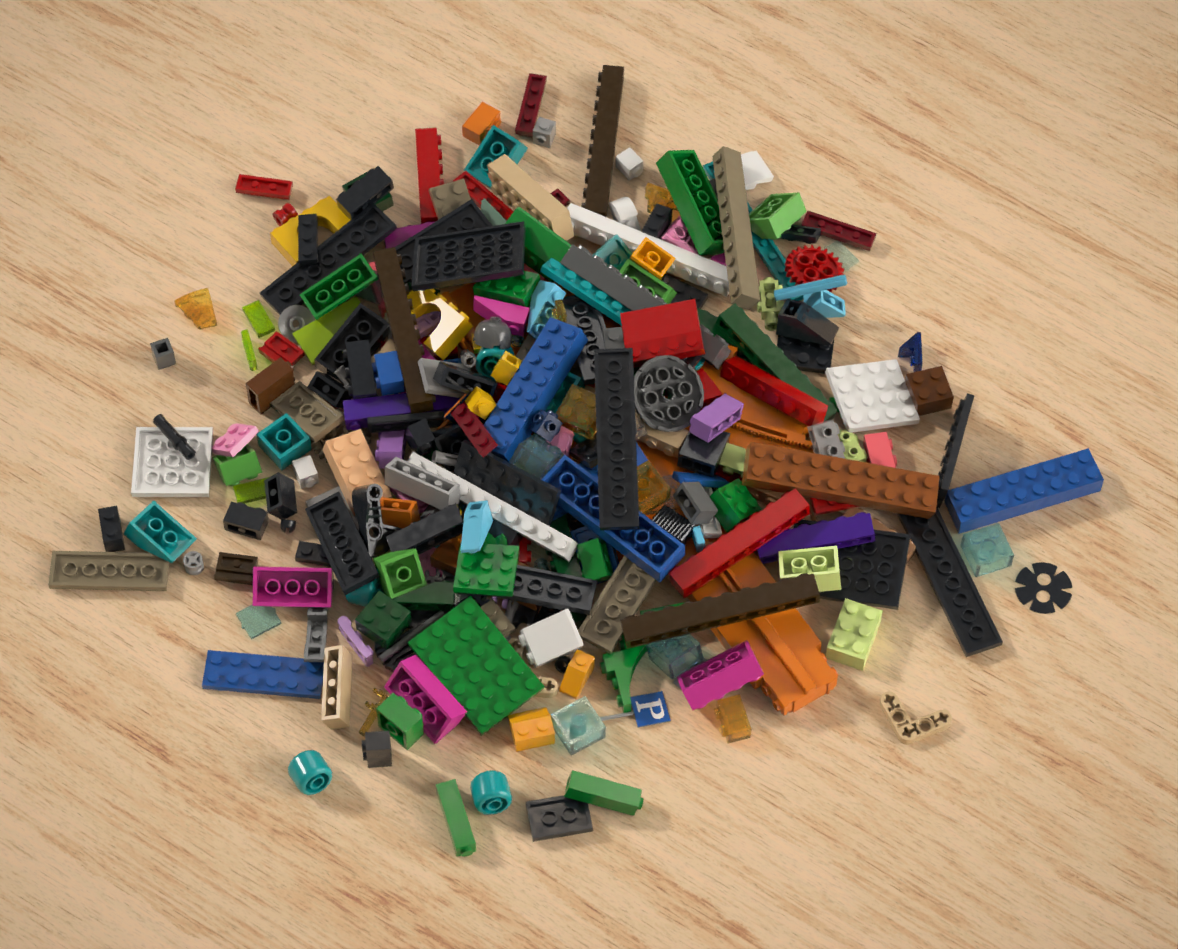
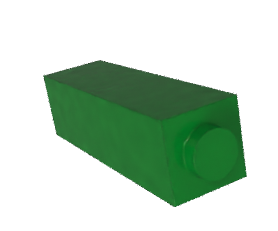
(603, 793)
(456, 818)

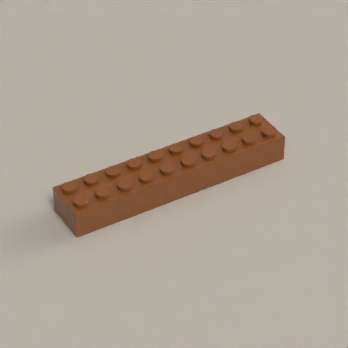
(840, 480)

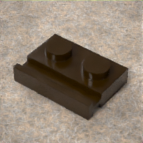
(235, 568)

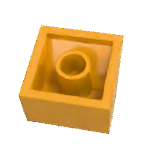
(652, 258)
(531, 729)

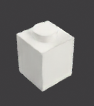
(629, 164)
(305, 472)

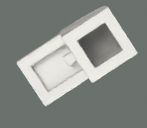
(624, 212)

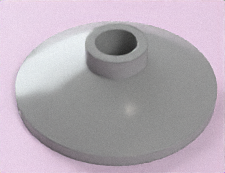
(292, 313)

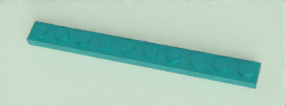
(765, 248)
(588, 292)

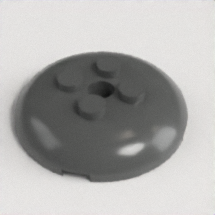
(683, 391)

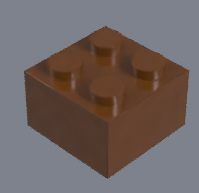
(929, 390)

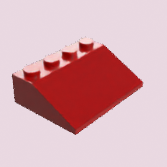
(663, 331)

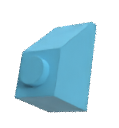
(826, 303)

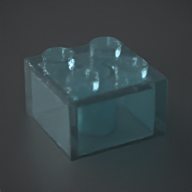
(536, 456)
(987, 550)
(675, 654)
(578, 725)

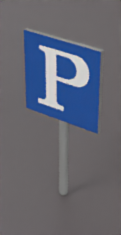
(647, 709)

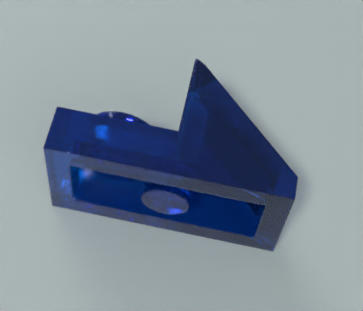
(913, 349)

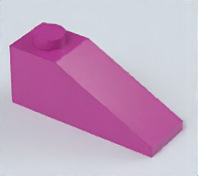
(513, 315)

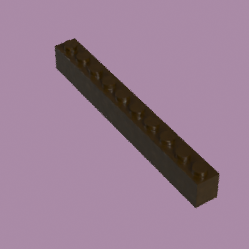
(604, 139)
(402, 327)
(720, 610)

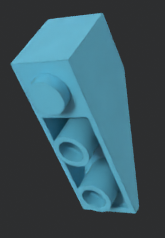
(541, 306)
(475, 526)

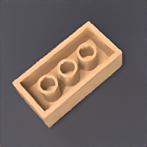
(353, 464)

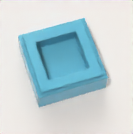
(698, 538)

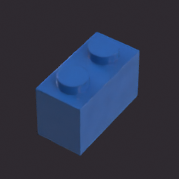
(388, 373)

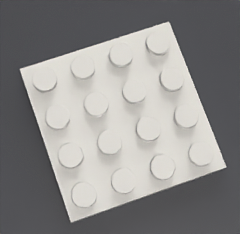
(872, 396)
(165, 471)

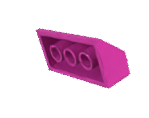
(293, 586)
(720, 675)
(428, 695)

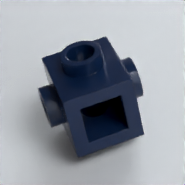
(546, 425)

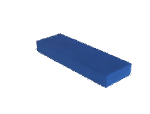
(705, 481)

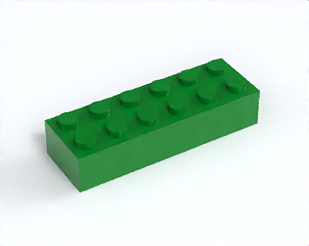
(693, 199)

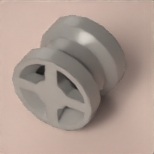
(193, 558)

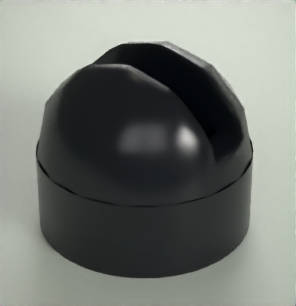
(291, 524)
(560, 662)

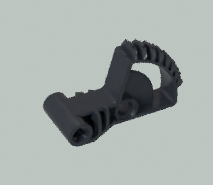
(368, 514)

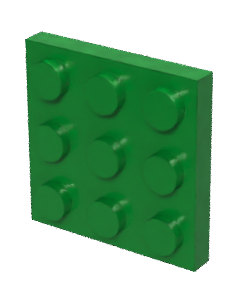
(487, 571)

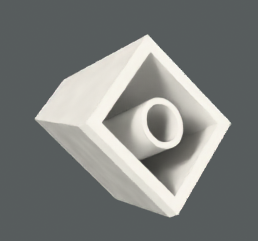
(550, 638)

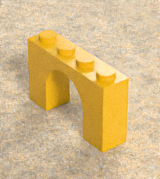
(286, 236)
(451, 327)

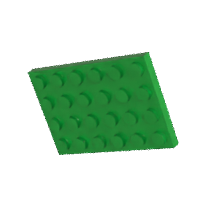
(476, 665)

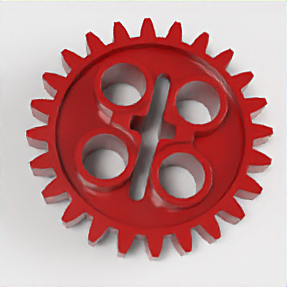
(812, 265)

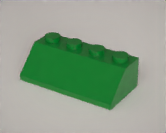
(540, 242)
(338, 286)

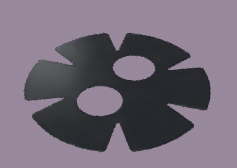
(1032, 587)

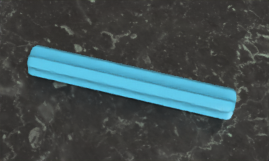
(810, 287)

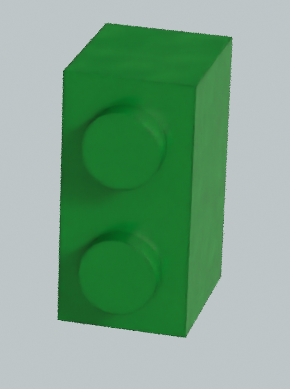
(595, 560)

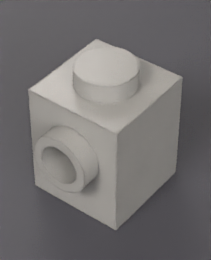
(544, 132)

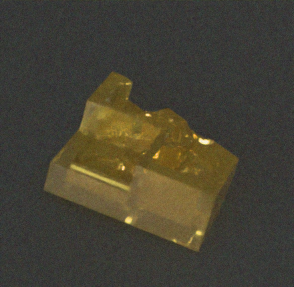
(198, 308)

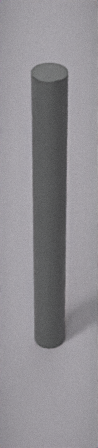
(404, 641)

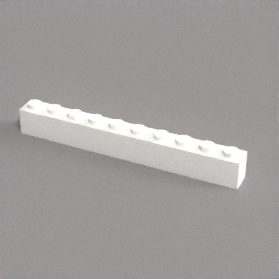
(685, 266)
(506, 514)

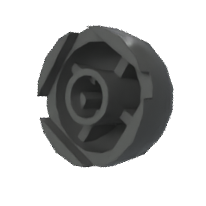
(493, 332)

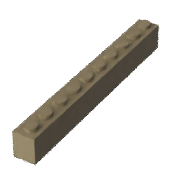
(736, 228)

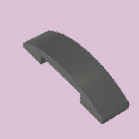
(316, 634)

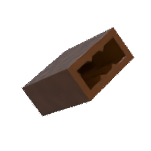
(269, 385)

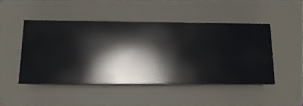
(402, 421)

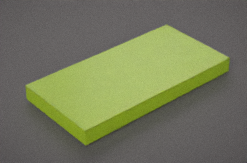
(318, 333)

